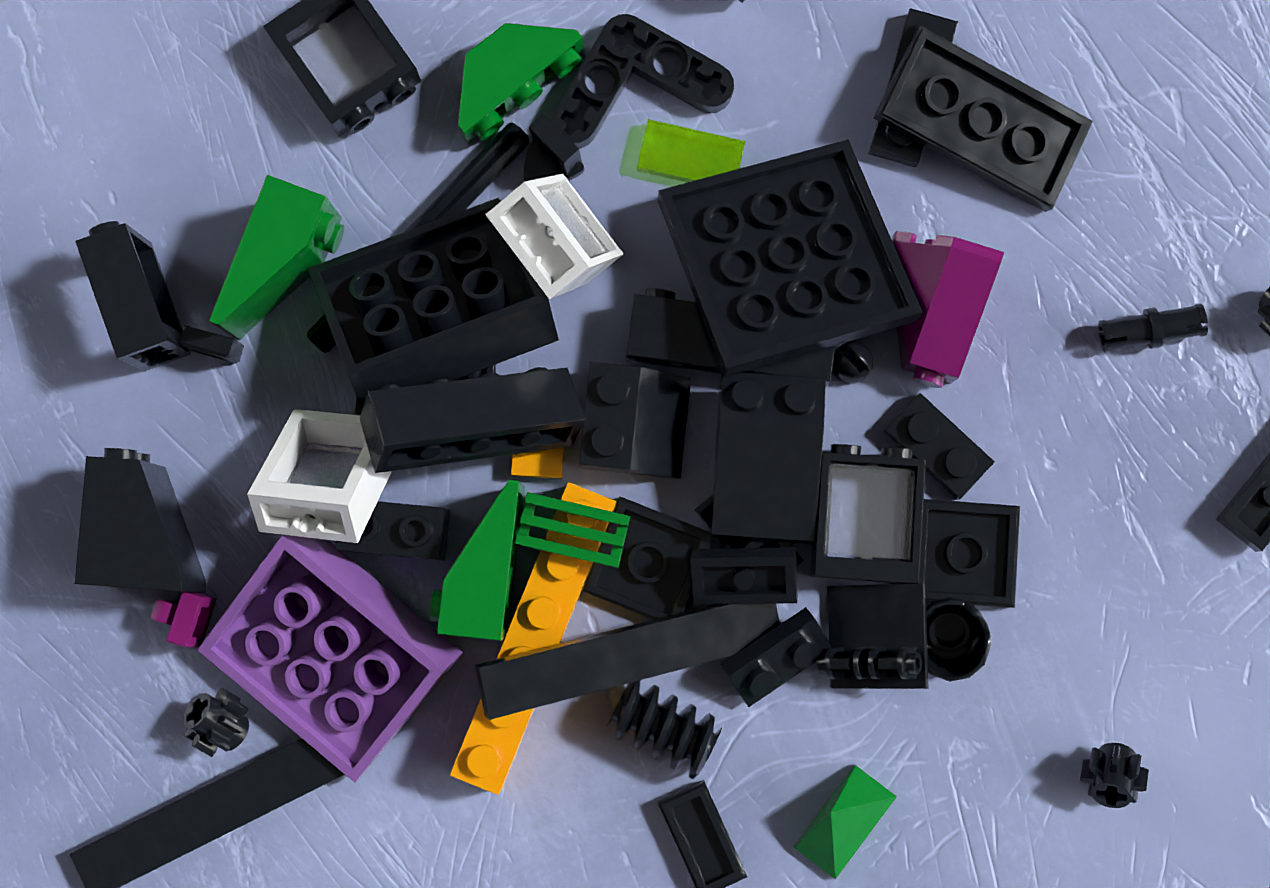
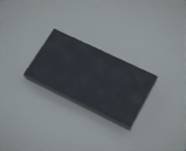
(983, 119)

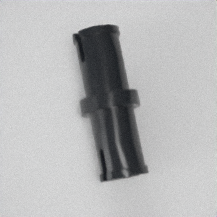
(1153, 328)

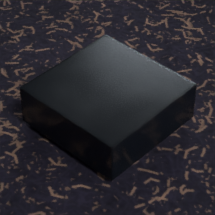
(211, 344)

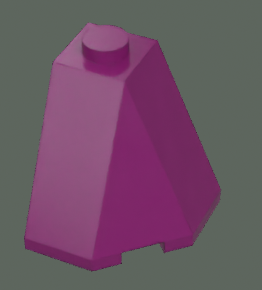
(952, 289)

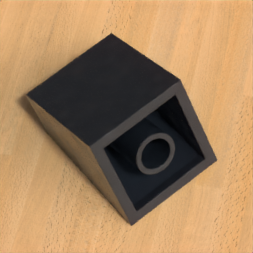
(133, 527)

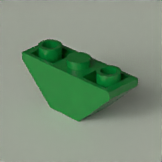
(509, 73)

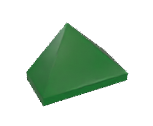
(845, 821)

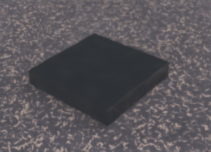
(970, 552)
(654, 563)

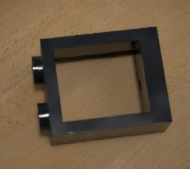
(132, 296)

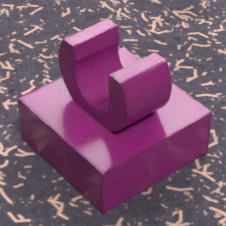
(187, 618)

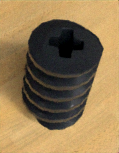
(665, 727)

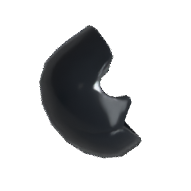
(956, 639)

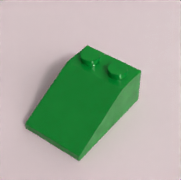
(282, 239)
(481, 581)

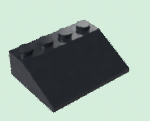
(432, 304)

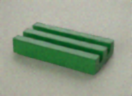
(528, 520)

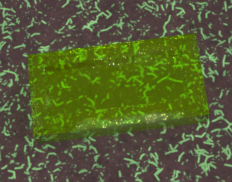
(686, 152)

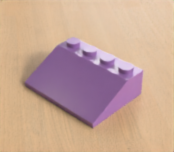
(329, 651)

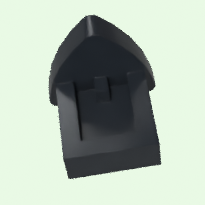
(551, 152)

